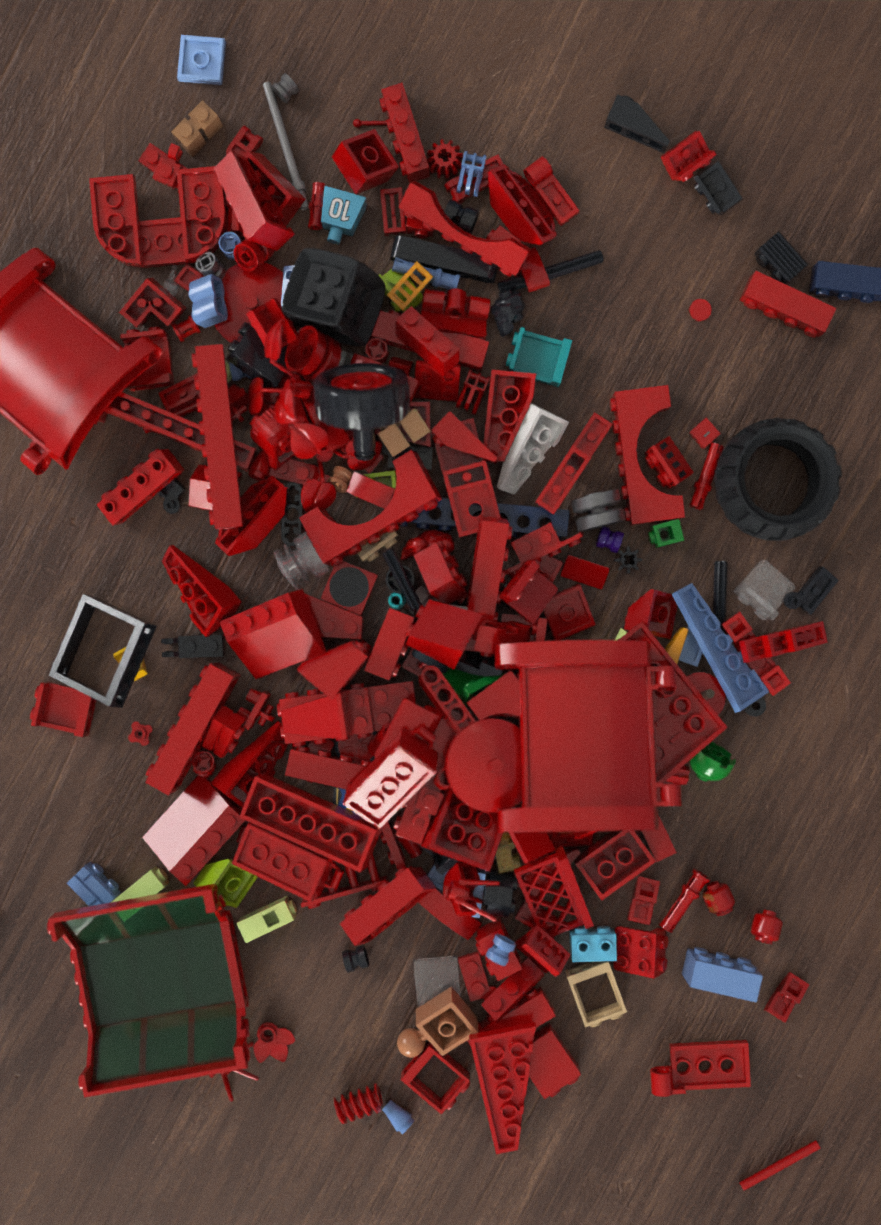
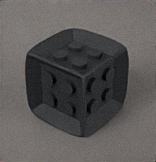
(334, 296)

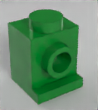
(673, 531)

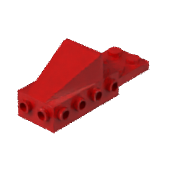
(349, 713)

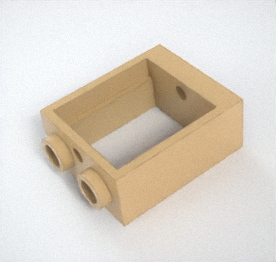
(587, 971)

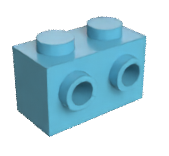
(593, 944)

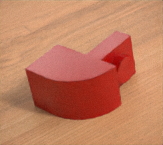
(465, 871)

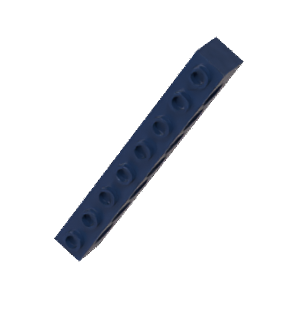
(512, 513)

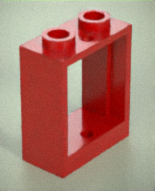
(447, 1101)

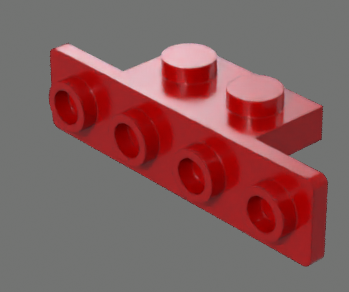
(538, 544)

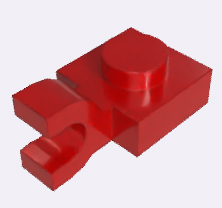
(167, 168)

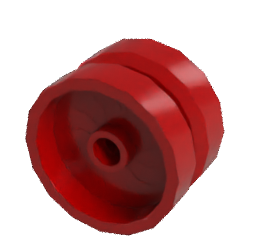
(312, 353)

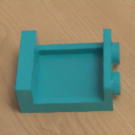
(540, 356)

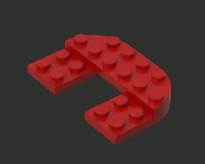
(161, 240)

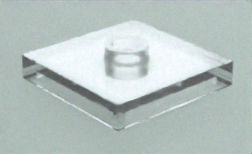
(435, 976)

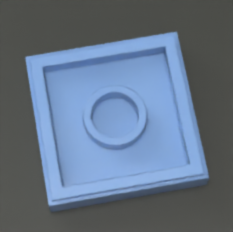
(201, 59)

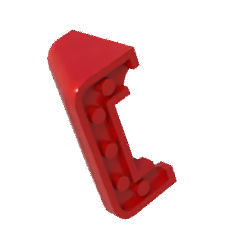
(336, 667)

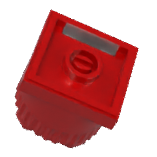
(273, 436)

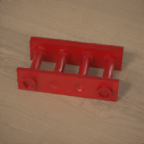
(353, 887)

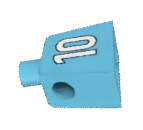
(341, 213)

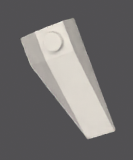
(535, 436)

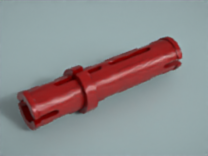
(703, 485)

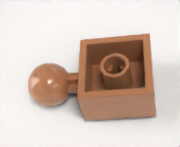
(442, 1021)

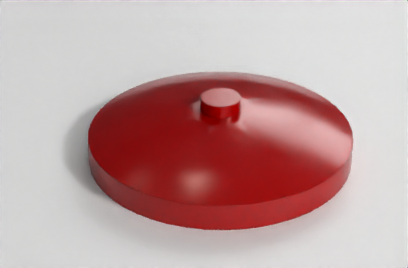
(245, 292)
(486, 765)

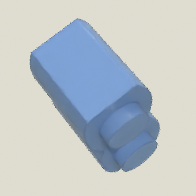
(208, 301)

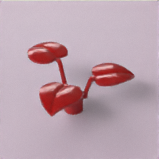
(293, 388)
(310, 441)

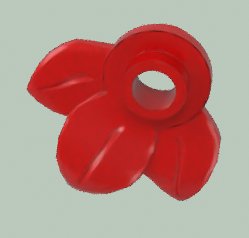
(274, 1044)

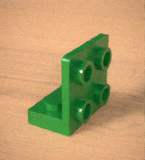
(467, 684)

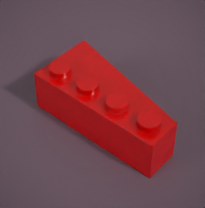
(251, 202)

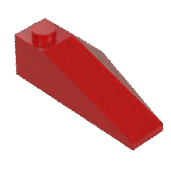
(257, 758)

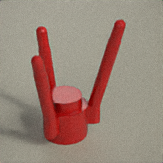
(460, 893)

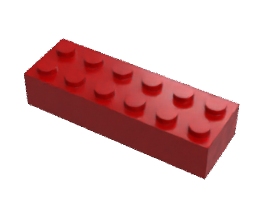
(188, 734)
(310, 822)

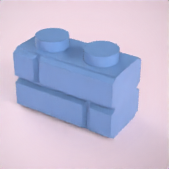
(93, 885)

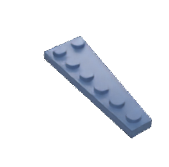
(735, 677)

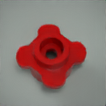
(146, 733)

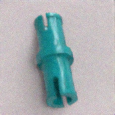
(391, 601)

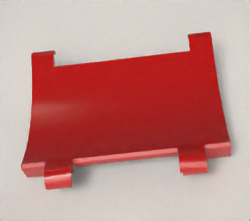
(57, 364)
(587, 736)

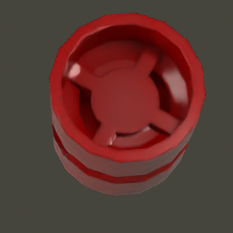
(251, 254)

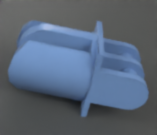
(471, 171)

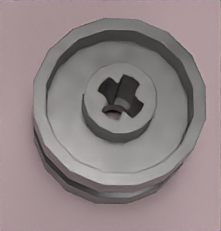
(598, 511)

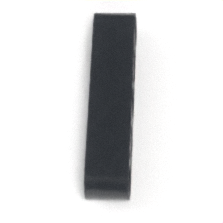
(448, 258)

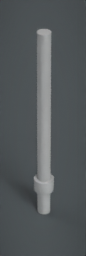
(297, 182)

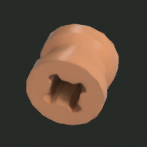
(340, 478)

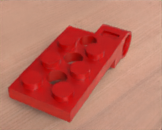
(669, 1081)

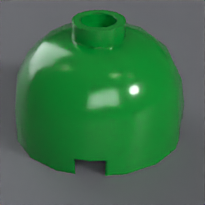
(712, 763)

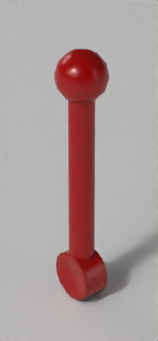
(357, 123)

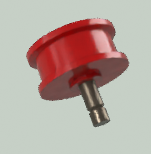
(710, 690)

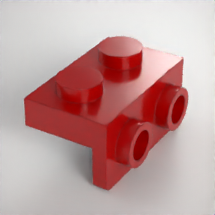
(687, 157)
(266, 316)

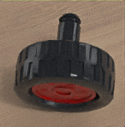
(362, 400)

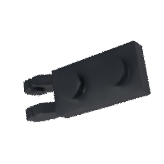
(196, 646)

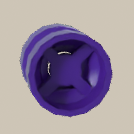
(609, 539)

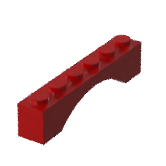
(423, 204)

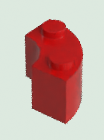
(496, 633)

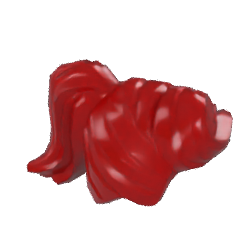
(425, 540)

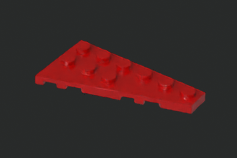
(503, 1074)

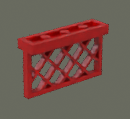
(568, 883)

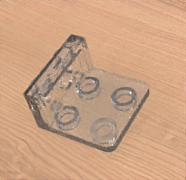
(764, 590)

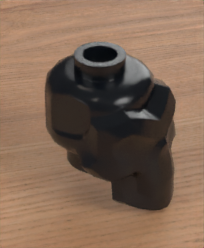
(507, 310)

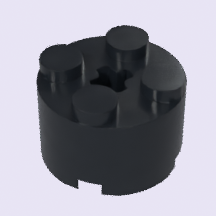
(498, 898)

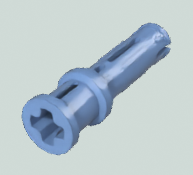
(440, 278)

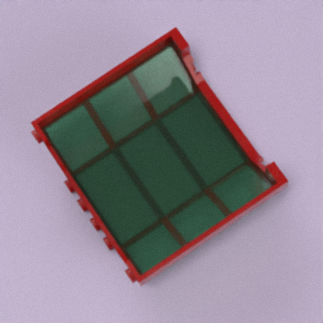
(157, 988)

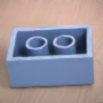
(722, 974)

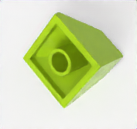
(231, 880)

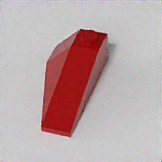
(507, 405)
(202, 591)

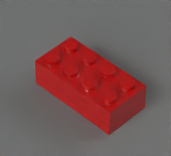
(387, 905)

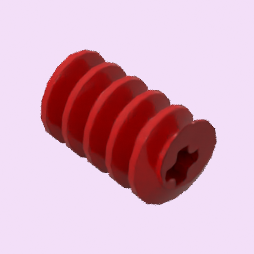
(358, 1105)

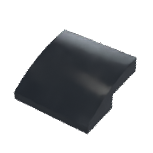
(477, 664)

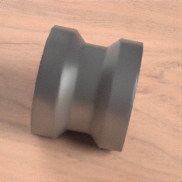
(285, 88)

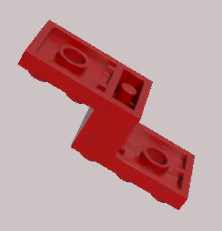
(467, 483)

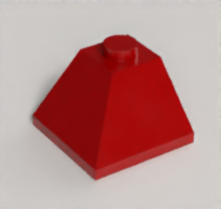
(656, 611)

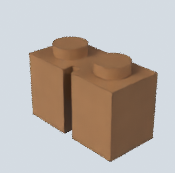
(188, 133)
(395, 440)

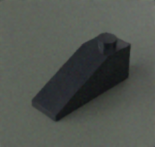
(633, 122)

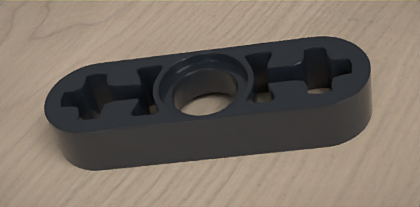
(286, 530)

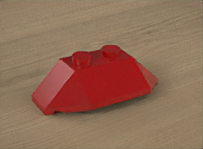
(520, 206)
(261, 510)

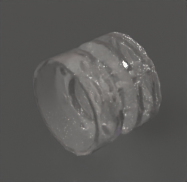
(300, 561)

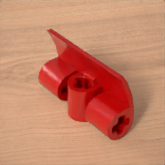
(455, 311)
(410, 717)

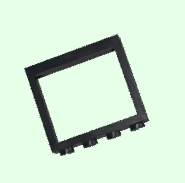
(130, 660)

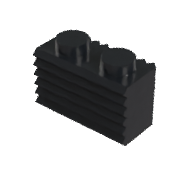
(780, 258)

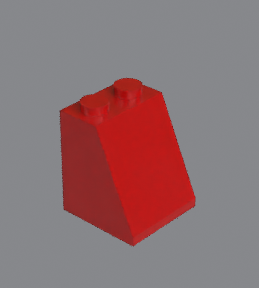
(442, 631)

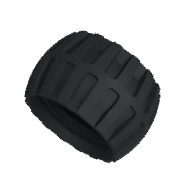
(820, 468)

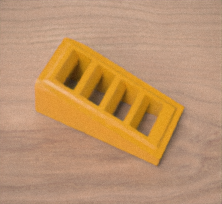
(427, 275)
(676, 644)

